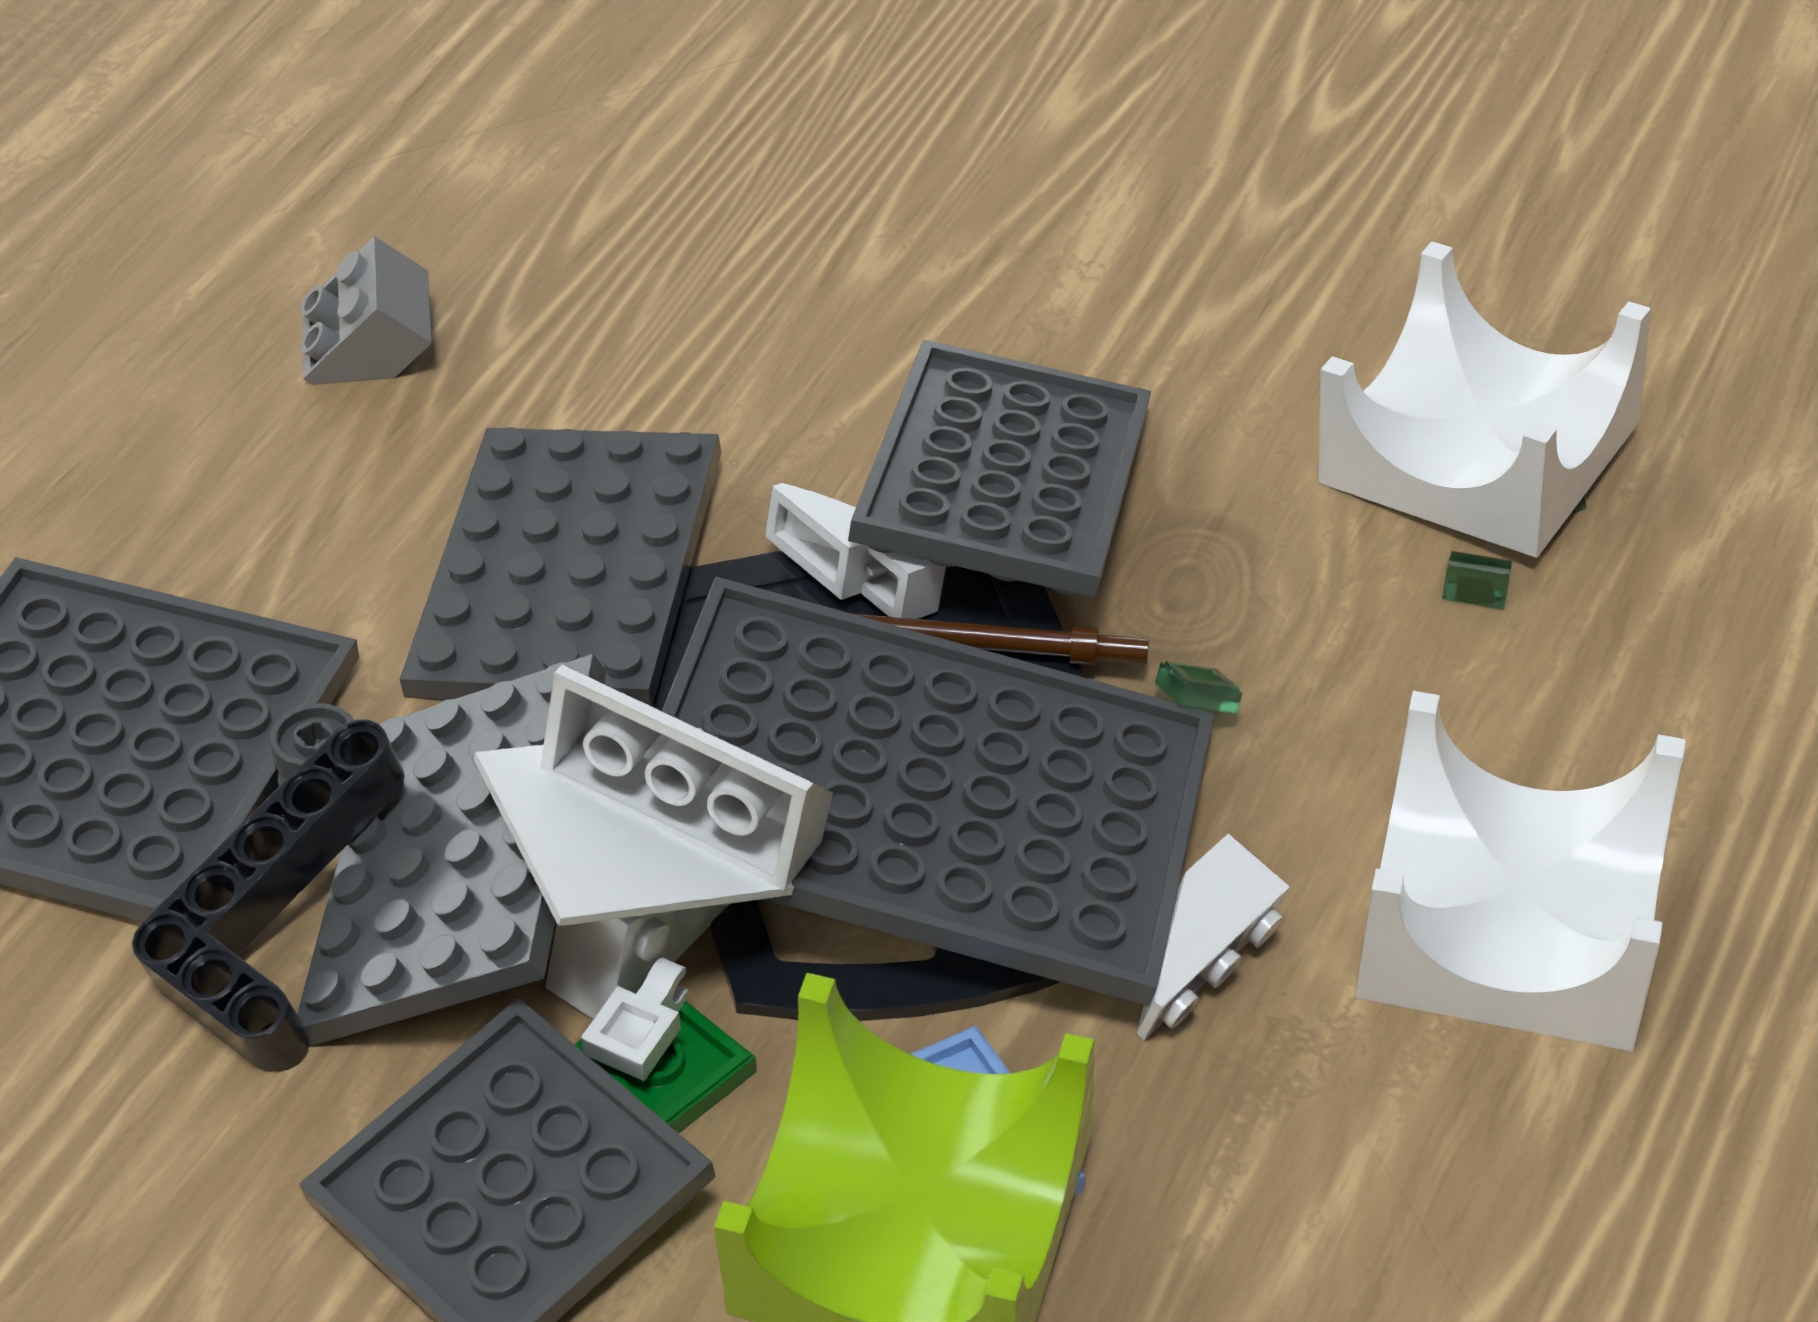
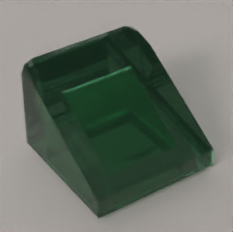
(1477, 579)

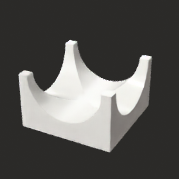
(1478, 424)
(1518, 895)

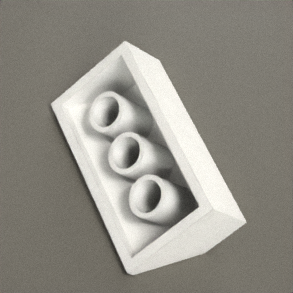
(683, 779)

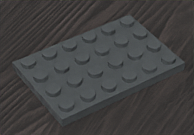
(1003, 469)
(562, 556)
(434, 888)

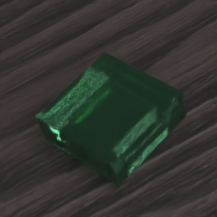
(1198, 687)

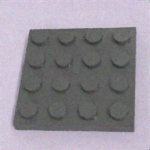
(508, 1177)

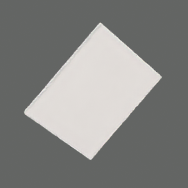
(598, 858)

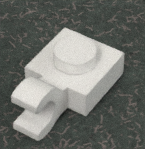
(638, 1027)

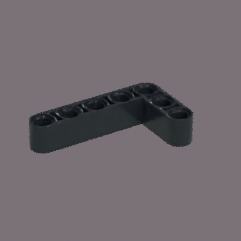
(301, 832)

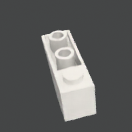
(1216, 912)

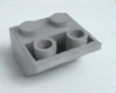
(366, 317)

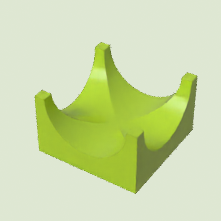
(906, 1182)

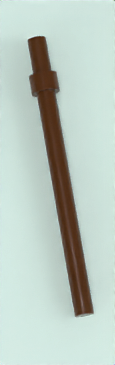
(1082, 645)

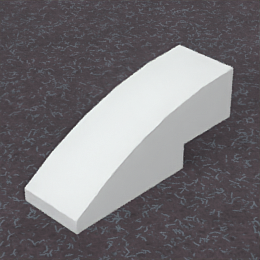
(815, 536)

